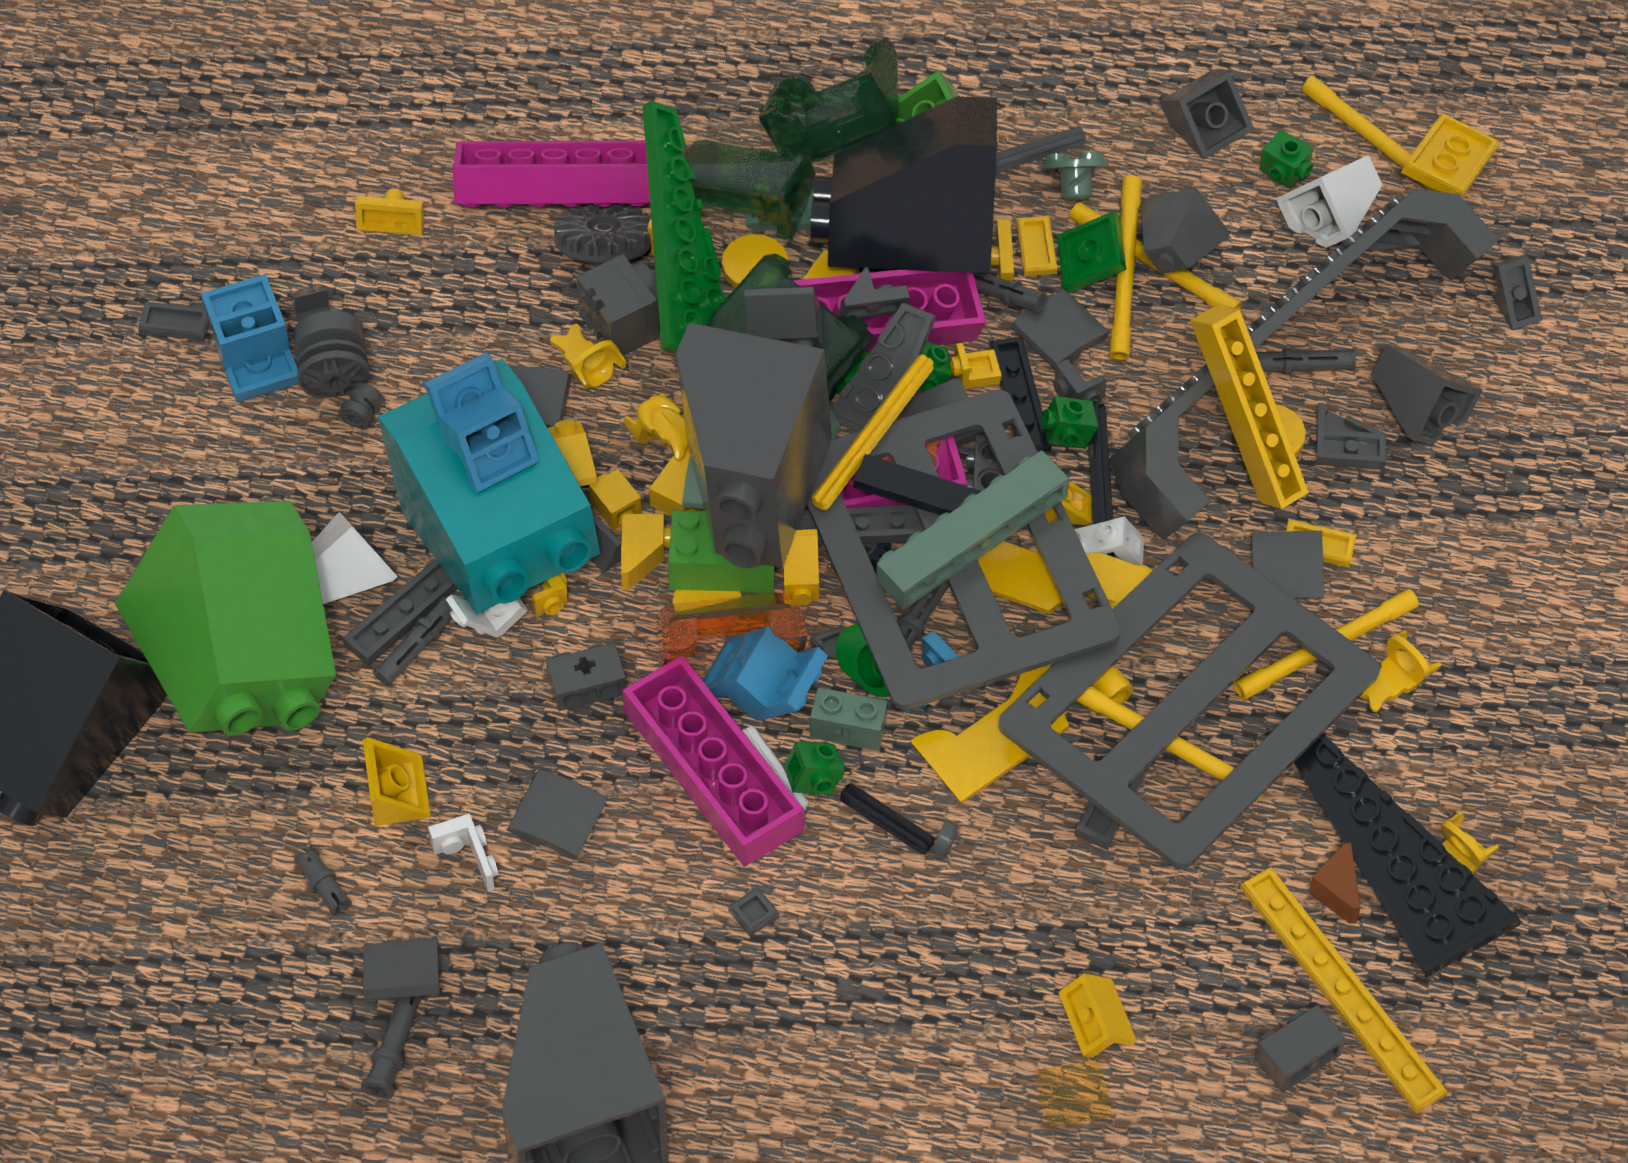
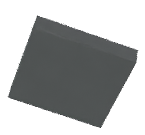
(400, 969)

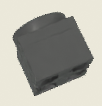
(620, 303)

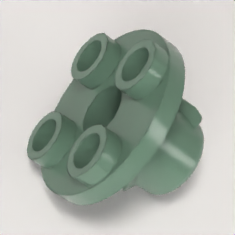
(1075, 173)

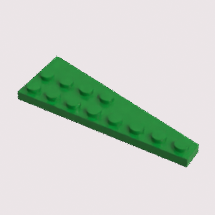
(682, 247)

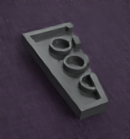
(884, 366)

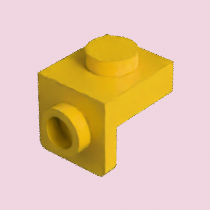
(975, 368)
(553, 596)

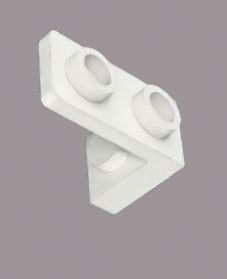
(1113, 536)
(491, 621)
(454, 834)

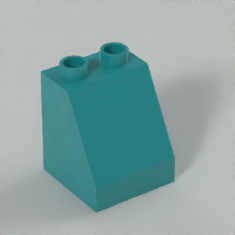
(497, 538)

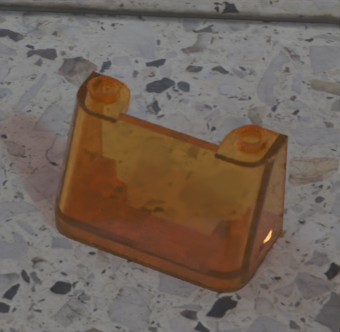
(683, 623)

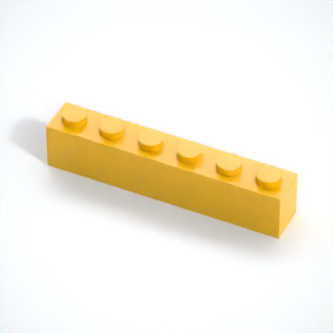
(1249, 406)

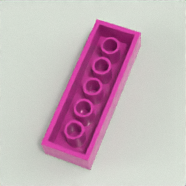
(550, 173)
(942, 293)
(713, 760)

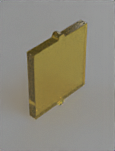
(1073, 1093)

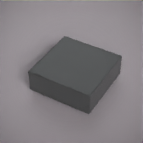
(753, 912)

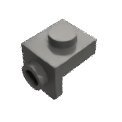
(1071, 385)

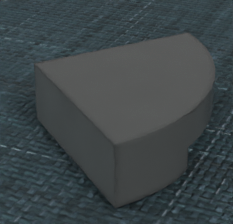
(827, 641)

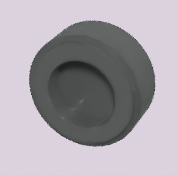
(945, 838)

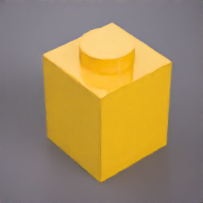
(614, 497)

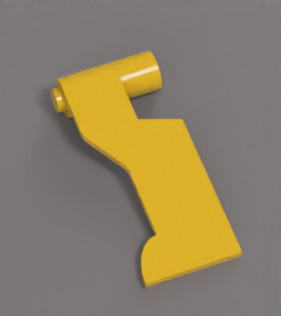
(1024, 579)
(982, 752)

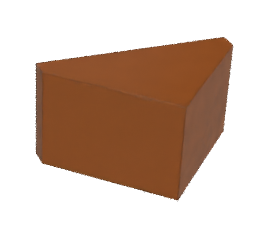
(1337, 885)

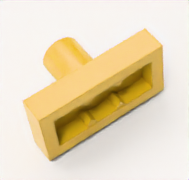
(389, 214)
(1003, 253)

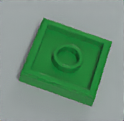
(1091, 252)

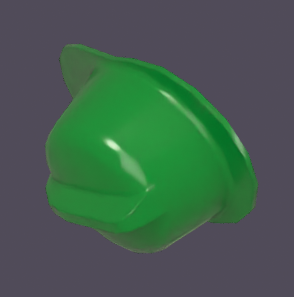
(858, 662)

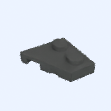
(1348, 442)

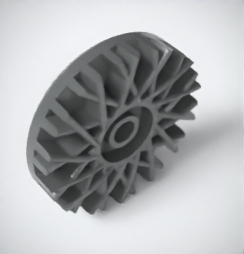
(602, 235)

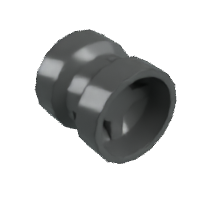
(362, 403)

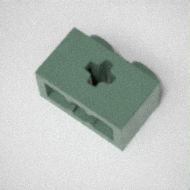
(848, 719)

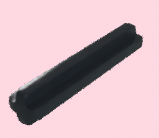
(887, 818)

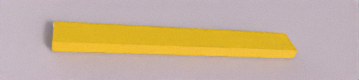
(1344, 990)

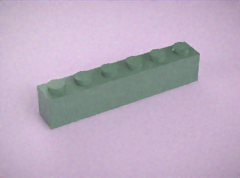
(971, 529)

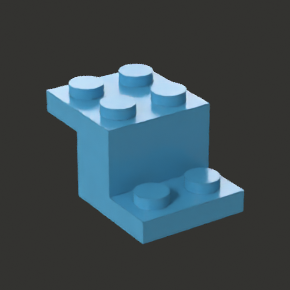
(250, 338)
(481, 422)
(764, 673)

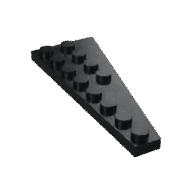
(1420, 885)

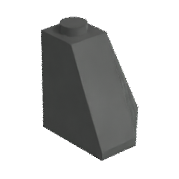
(1179, 229)
(1423, 394)

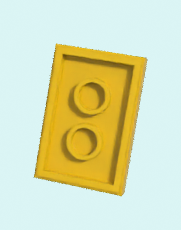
(1450, 156)

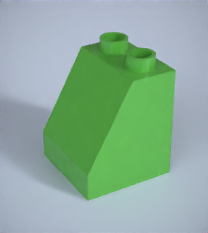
(233, 616)

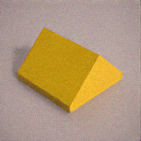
(395, 783)

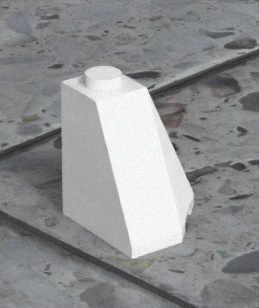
(1333, 203)
(347, 562)

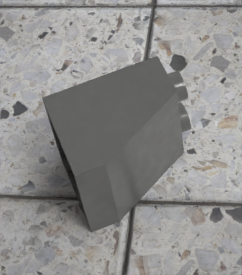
(753, 436)
(580, 1069)

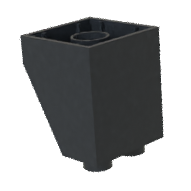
(914, 193)
(65, 705)

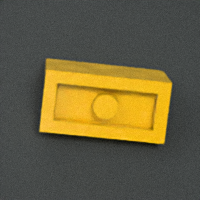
(1096, 1014)

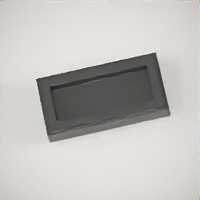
(174, 321)

